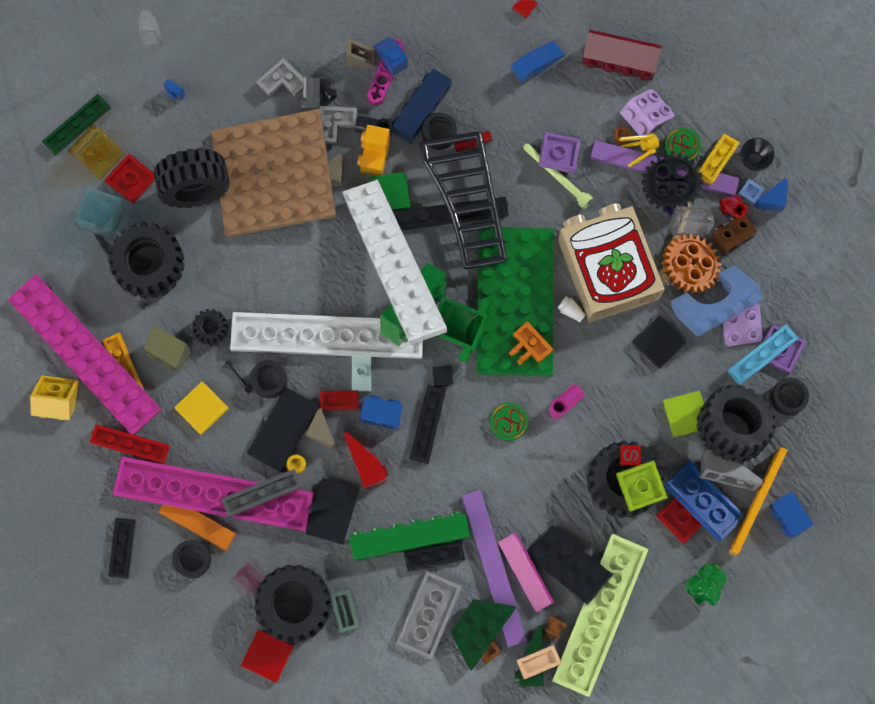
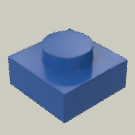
(174, 90)

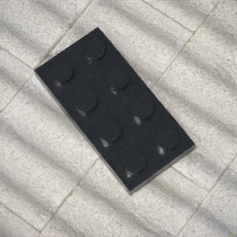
(570, 565)

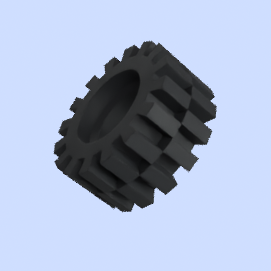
(215, 337)

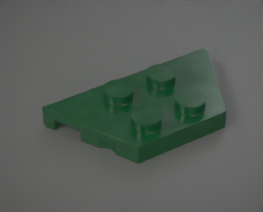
(479, 628)

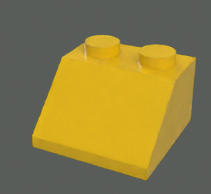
(54, 397)

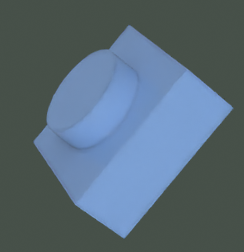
(751, 192)

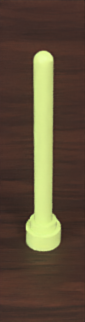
(583, 199)

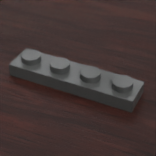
(261, 493)

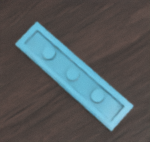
(762, 354)

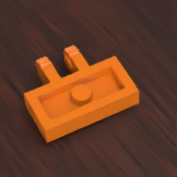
(532, 342)

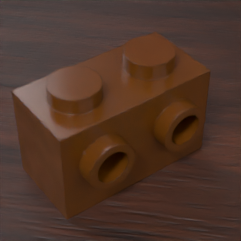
(733, 234)

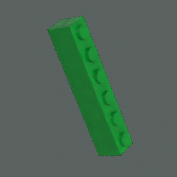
(409, 537)

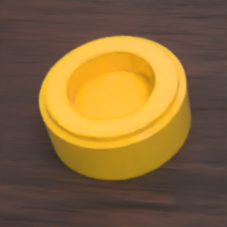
(296, 462)

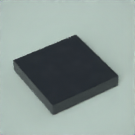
(659, 342)

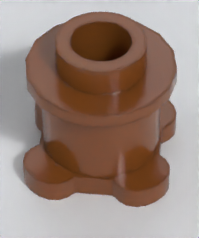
(553, 628)

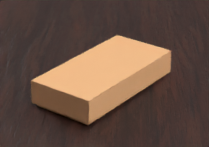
(538, 662)

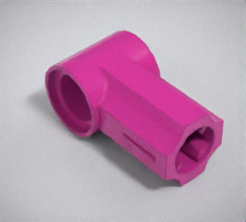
(566, 401)

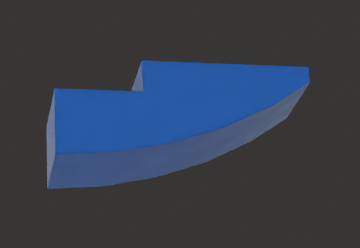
(537, 61)

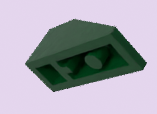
(534, 646)

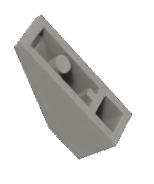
(728, 472)

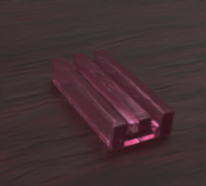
(243, 572)

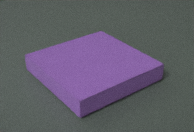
(559, 152)
(787, 359)

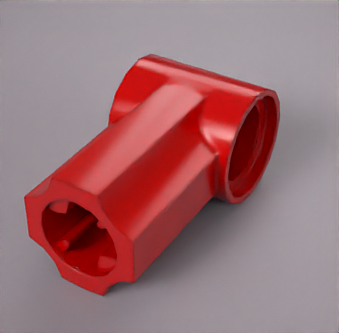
(734, 206)

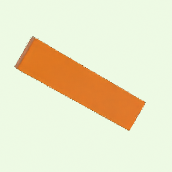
(200, 525)

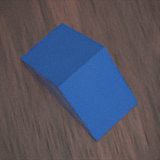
(775, 198)

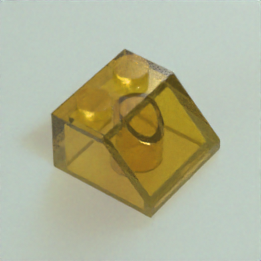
(96, 152)

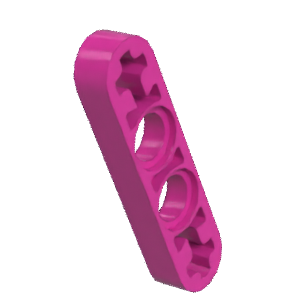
(381, 71)

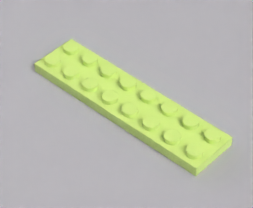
(600, 619)

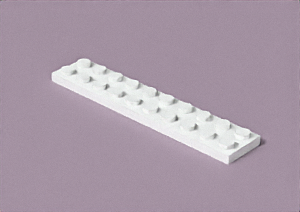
(394, 262)
(315, 336)

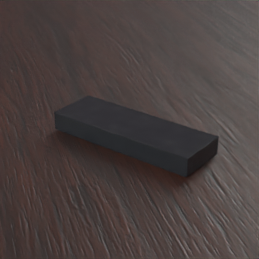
(122, 548)
(434, 556)

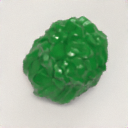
(706, 584)

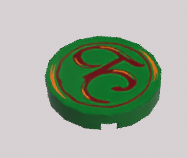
(684, 142)
(508, 421)

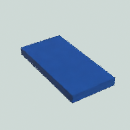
(704, 501)

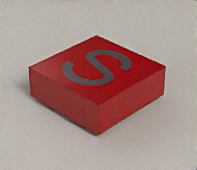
(630, 455)

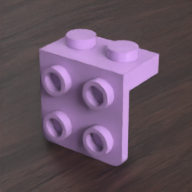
(646, 112)
(743, 327)

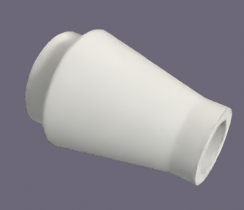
(571, 309)

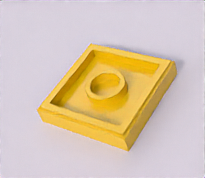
(201, 408)

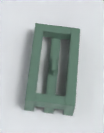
(340, 595)

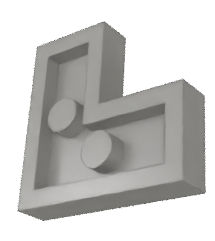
(281, 75)
(336, 117)

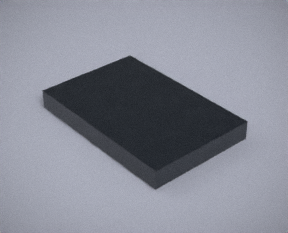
(333, 523)

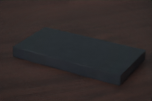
(283, 429)

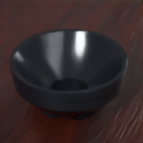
(762, 148)

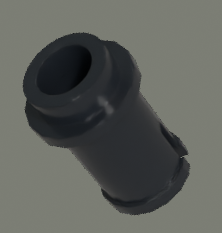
(328, 93)

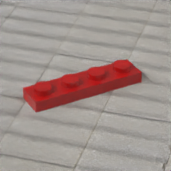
(130, 444)

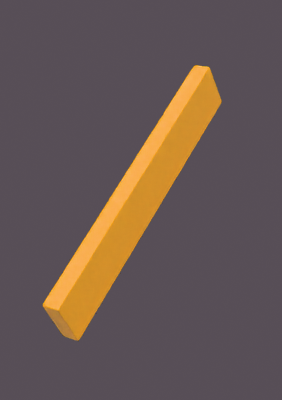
(757, 501)

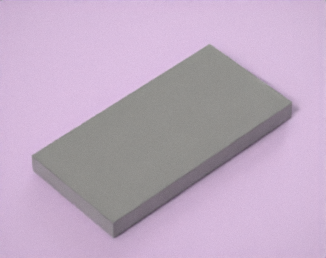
(428, 615)

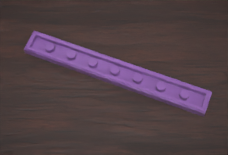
(622, 157)
(493, 564)

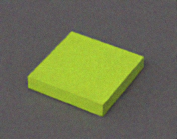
(683, 413)
(641, 485)

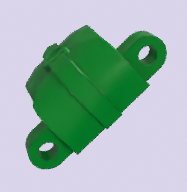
(464, 324)

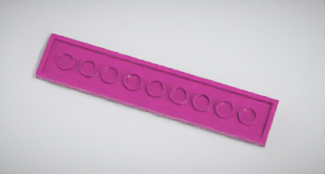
(84, 355)
(204, 493)

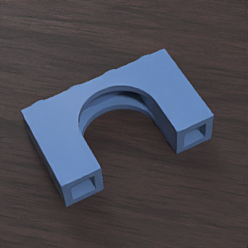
(704, 317)

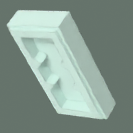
(361, 373)

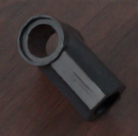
(362, 122)

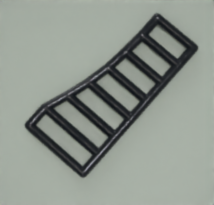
(447, 195)

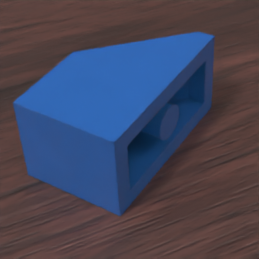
(391, 55)

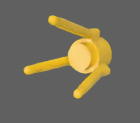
(647, 142)

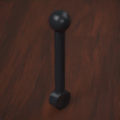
(248, 389)

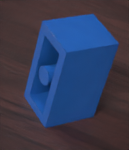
(381, 412)
(790, 515)

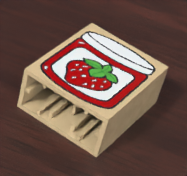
(610, 262)

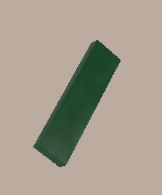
(76, 124)

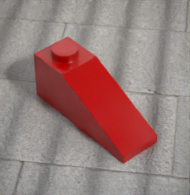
(367, 465)

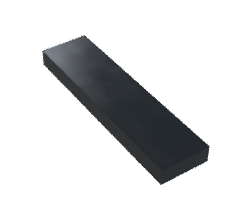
(428, 424)

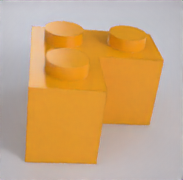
(376, 146)

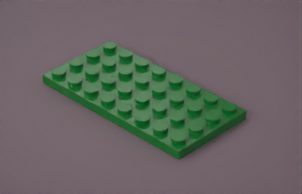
(519, 293)

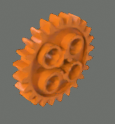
(691, 264)

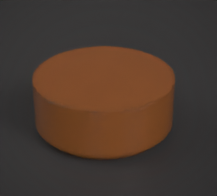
(621, 131)

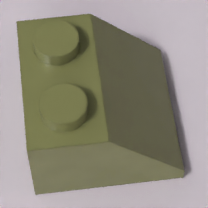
(166, 349)

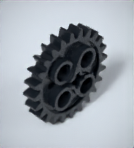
(672, 166)

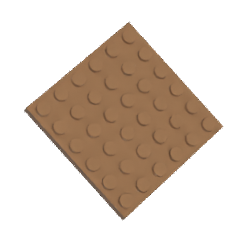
(275, 173)

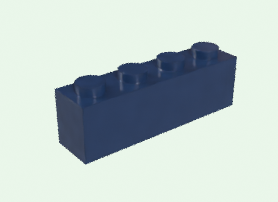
(422, 105)

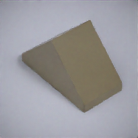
(359, 54)
(336, 170)
(319, 431)

